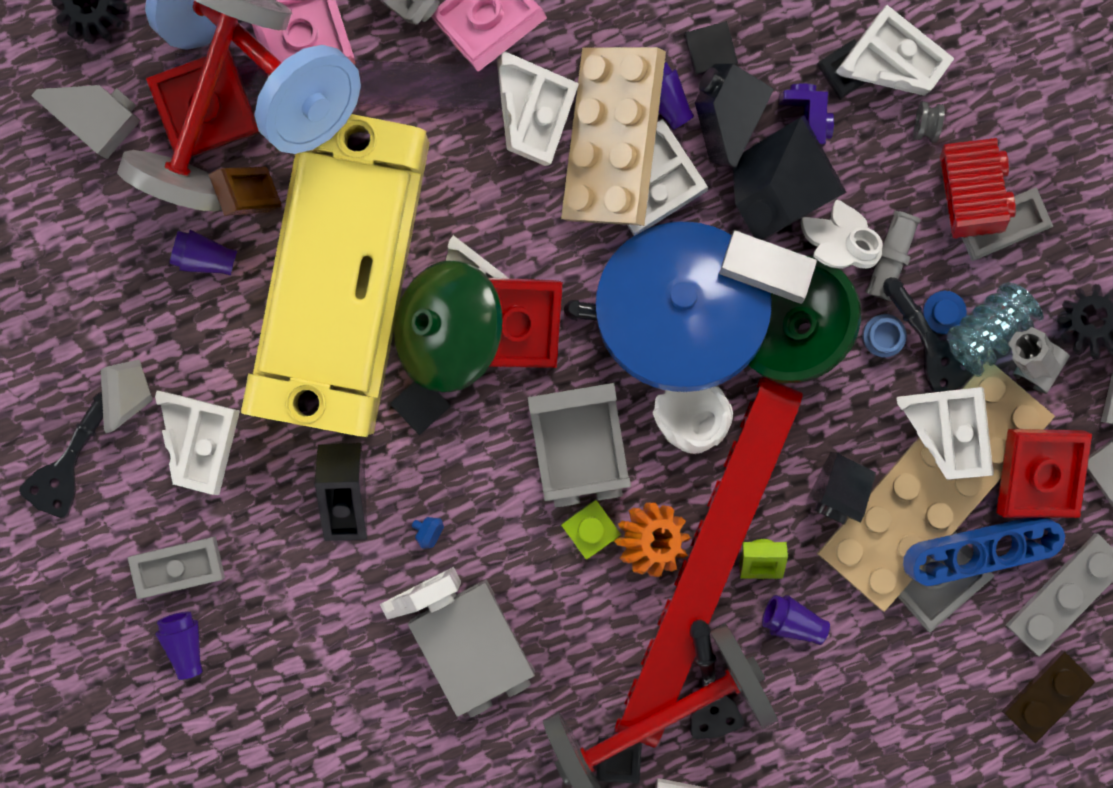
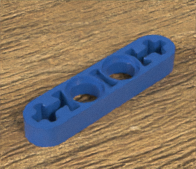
(984, 550)

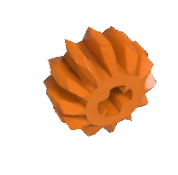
(665, 542)

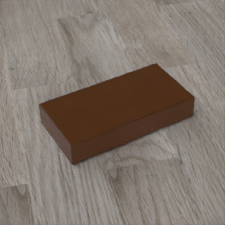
(245, 190)

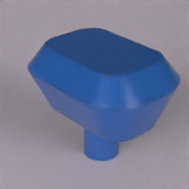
(428, 531)

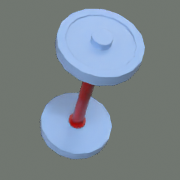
(304, 95)

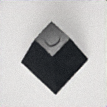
(784, 179)

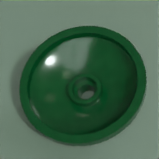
(834, 322)
(448, 326)

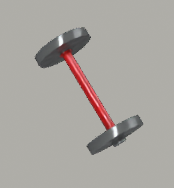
(743, 676)

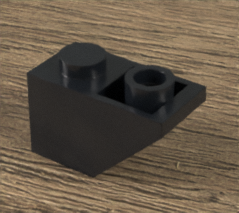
(842, 489)

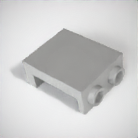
(579, 444)
(472, 650)

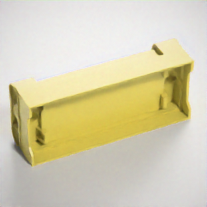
(339, 278)

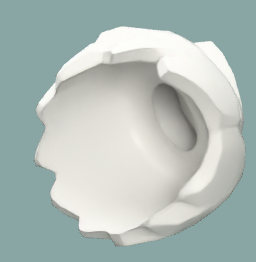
(693, 419)

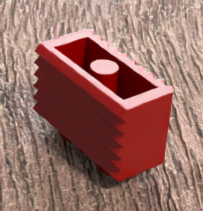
(976, 187)

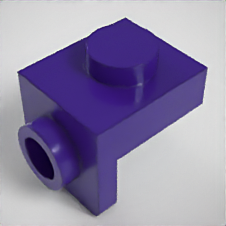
(814, 108)

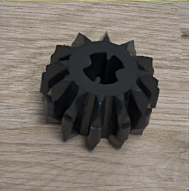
(86, 24)
(1078, 325)

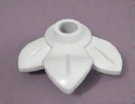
(843, 238)

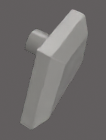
(123, 393)

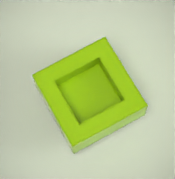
(591, 529)
(763, 559)

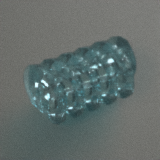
(990, 326)

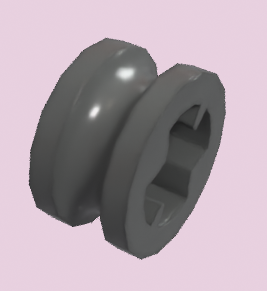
(929, 122)

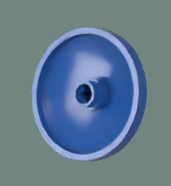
(673, 313)

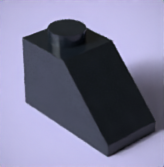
(729, 111)
(341, 491)

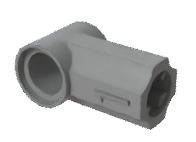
(1037, 358)

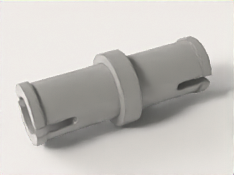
(893, 252)

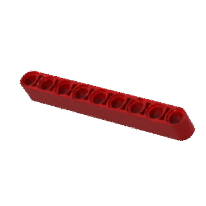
(713, 552)

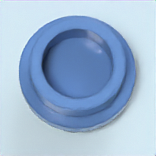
(884, 335)

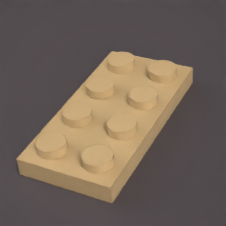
(613, 135)

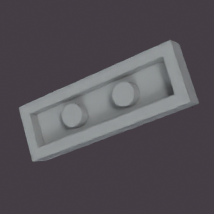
(1064, 596)

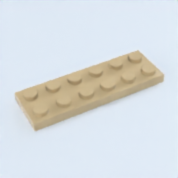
(919, 502)

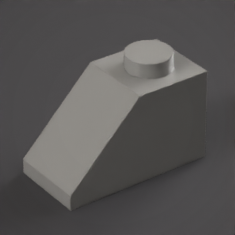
(92, 114)

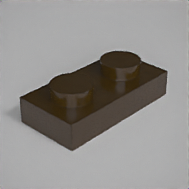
(1048, 696)

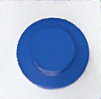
(944, 311)

